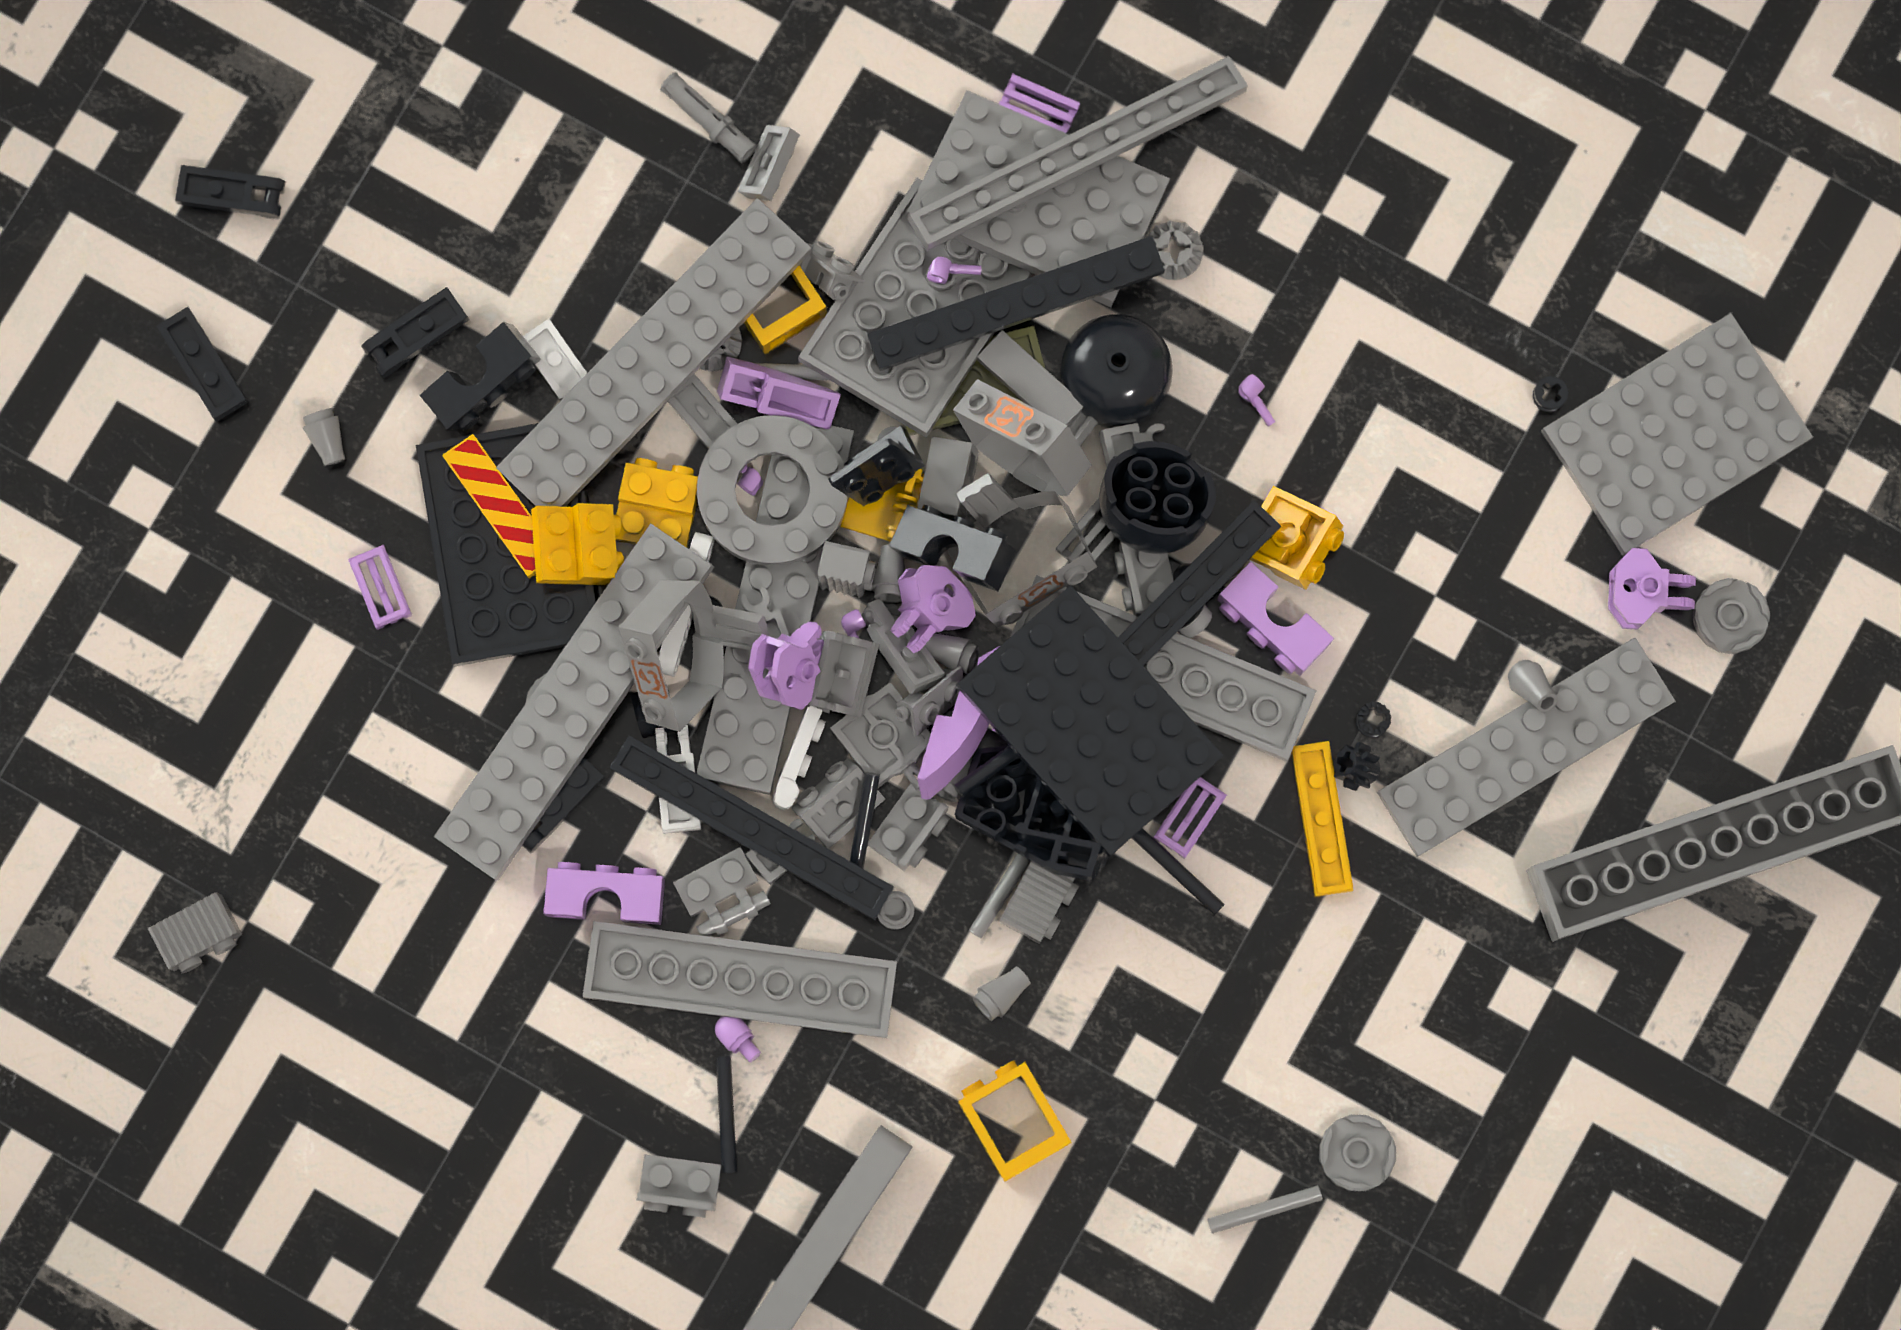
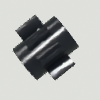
(1357, 766)

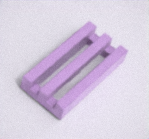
(1045, 94)
(392, 616)
(1172, 843)

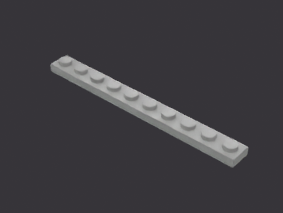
(1077, 153)

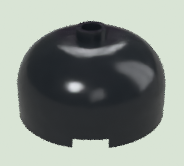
(1114, 393)
(1156, 497)

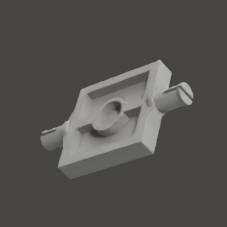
(880, 740)

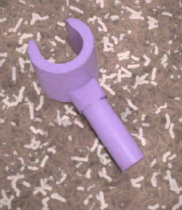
(941, 267)
(1249, 391)
(750, 481)
(852, 623)

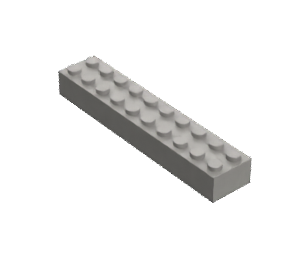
(1719, 844)

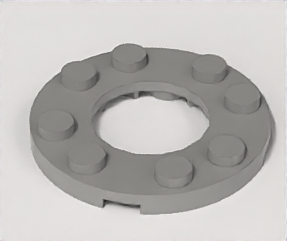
(757, 541)

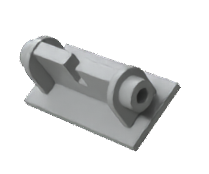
(829, 271)
(937, 700)

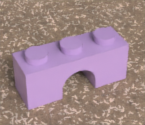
(1294, 645)
(571, 888)

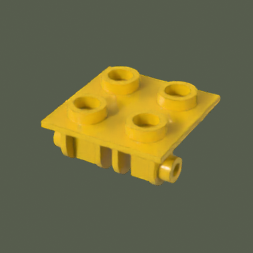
(883, 516)

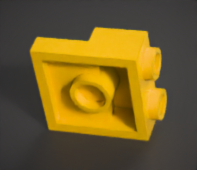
(656, 498)
(1302, 541)
(576, 544)

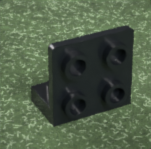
(878, 468)

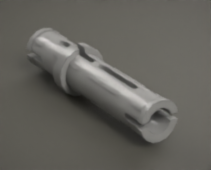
(719, 127)

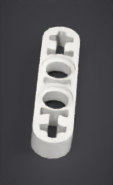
(674, 643)

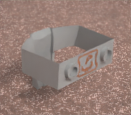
(1025, 439)
(987, 502)
(713, 629)

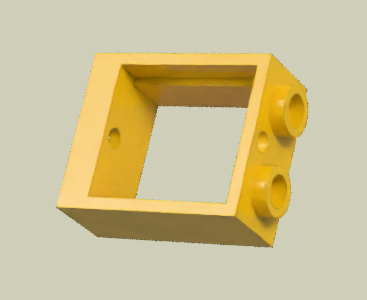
(791, 323)
(1032, 1156)

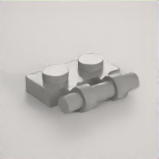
(717, 882)

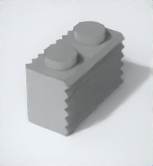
(845, 569)
(1037, 902)
(196, 932)

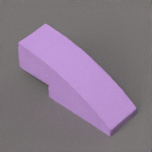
(777, 393)
(950, 746)

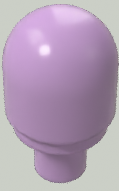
(736, 1037)

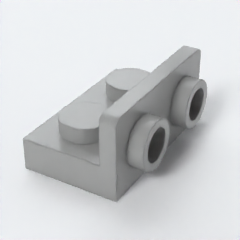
(1145, 577)
(834, 803)
(908, 828)
(679, 1183)

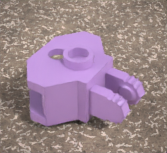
(1647, 587)
(931, 604)
(790, 665)

